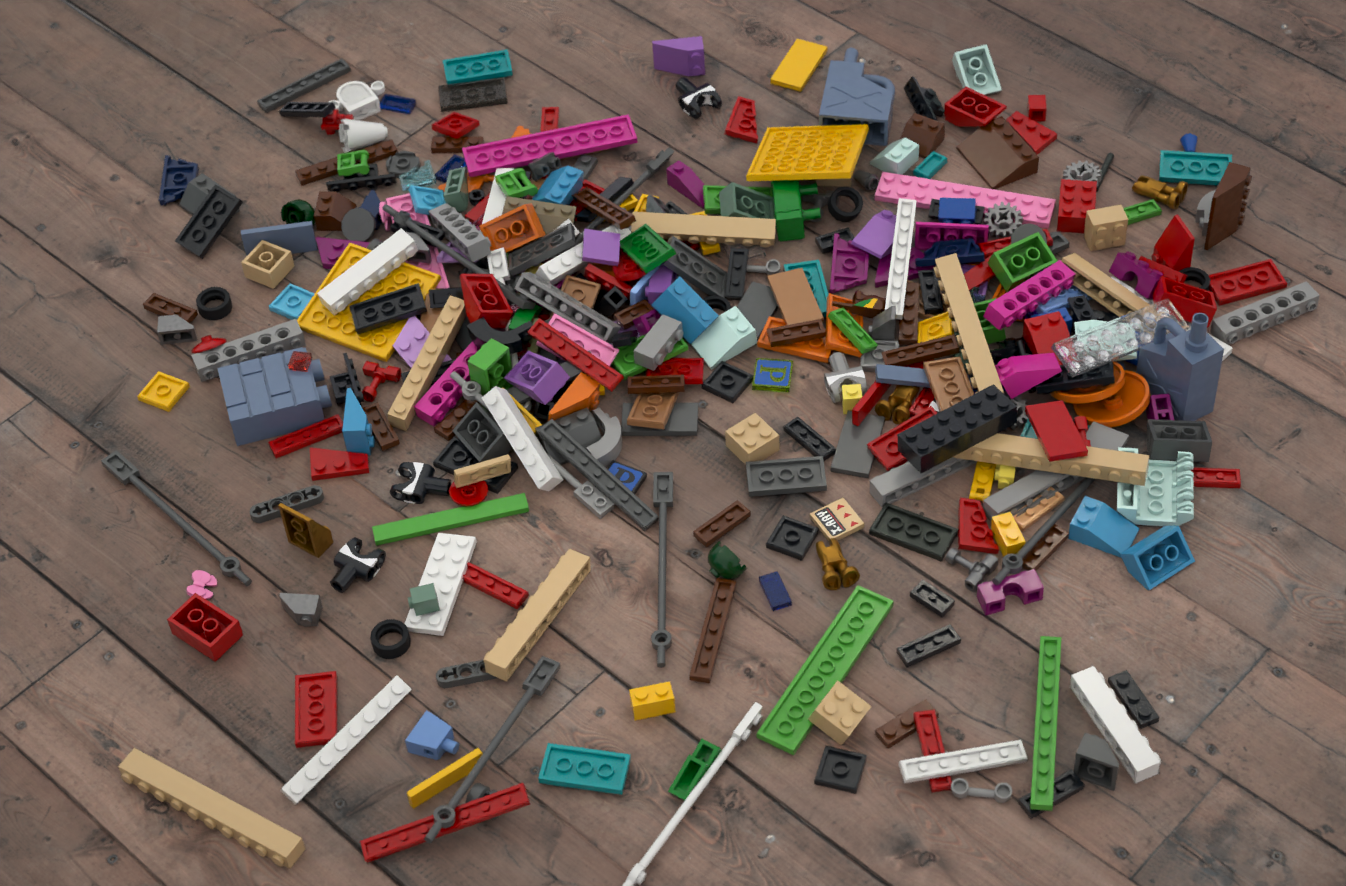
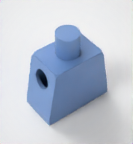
(431, 738)

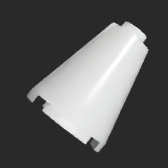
(360, 134)

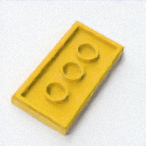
(799, 65)

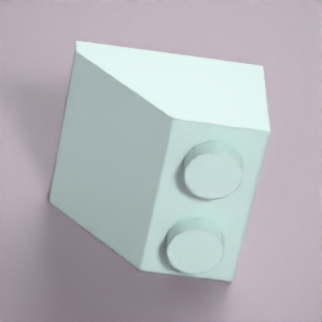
(897, 157)

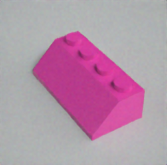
(930, 232)

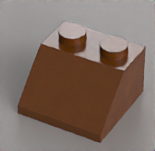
(925, 132)
(331, 210)

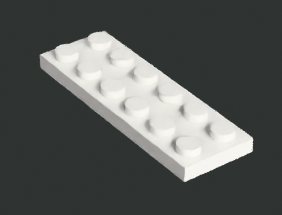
(446, 570)

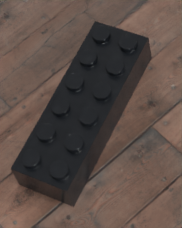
(957, 428)

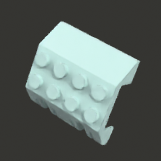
(1165, 495)

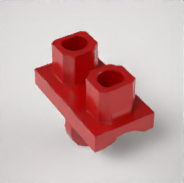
(331, 121)

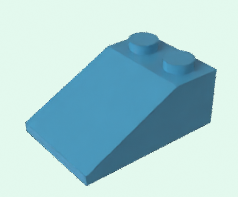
(355, 426)
(1102, 527)

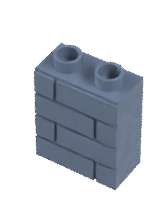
(270, 399)

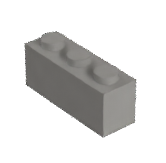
(658, 342)

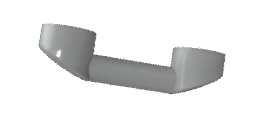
(771, 267)
(961, 790)

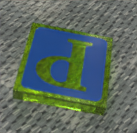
(772, 375)

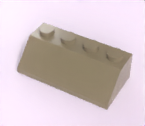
(549, 214)

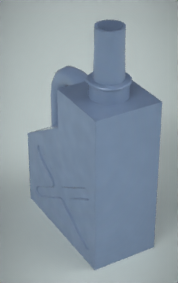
(858, 99)
(1183, 366)

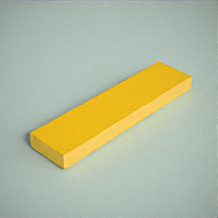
(443, 779)

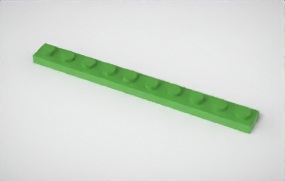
(1046, 724)

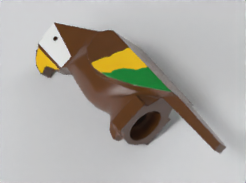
(863, 305)

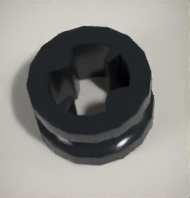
(474, 194)

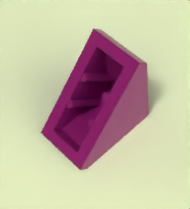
(646, 322)

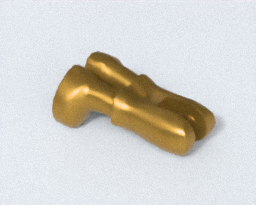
(1160, 191)
(901, 397)
(833, 560)

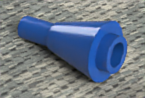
(1189, 142)

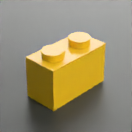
(1007, 533)
(652, 700)

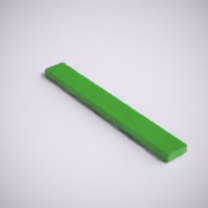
(450, 519)

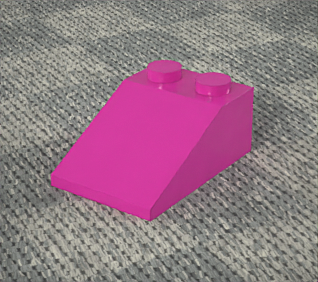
(1026, 371)

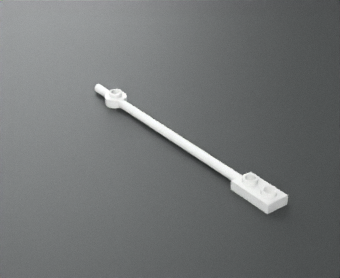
(499, 268)
(741, 733)

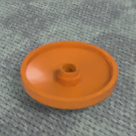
(1093, 393)
(1120, 407)

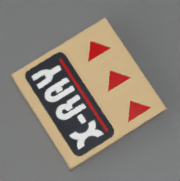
(837, 520)

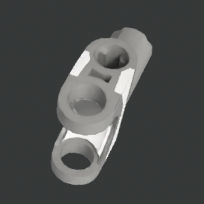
(842, 376)

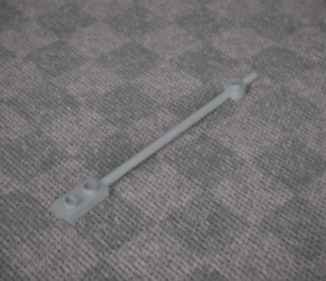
(585, 492)

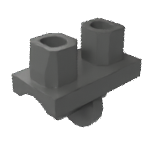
(546, 164)

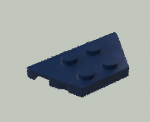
(176, 178)
(965, 249)

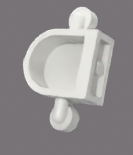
(359, 99)

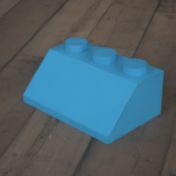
(560, 186)
(686, 306)
(1158, 556)

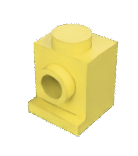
(1004, 475)

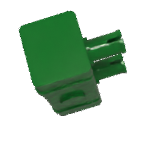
(789, 209)

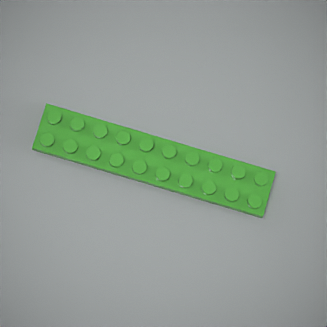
(827, 664)

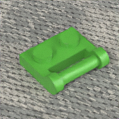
(347, 163)
(510, 185)

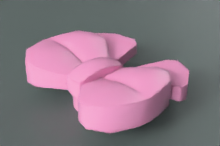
(386, 218)
(201, 580)

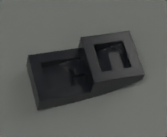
(624, 338)

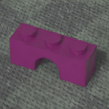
(1127, 266)
(1024, 585)

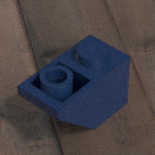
(372, 204)

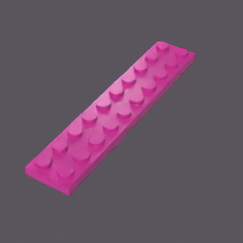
(563, 142)

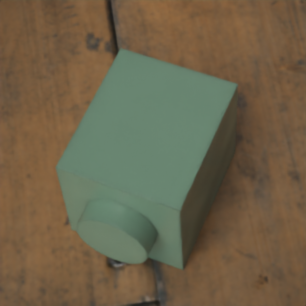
(423, 599)

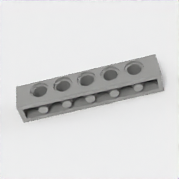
(460, 232)
(566, 306)
(1265, 313)
(256, 345)

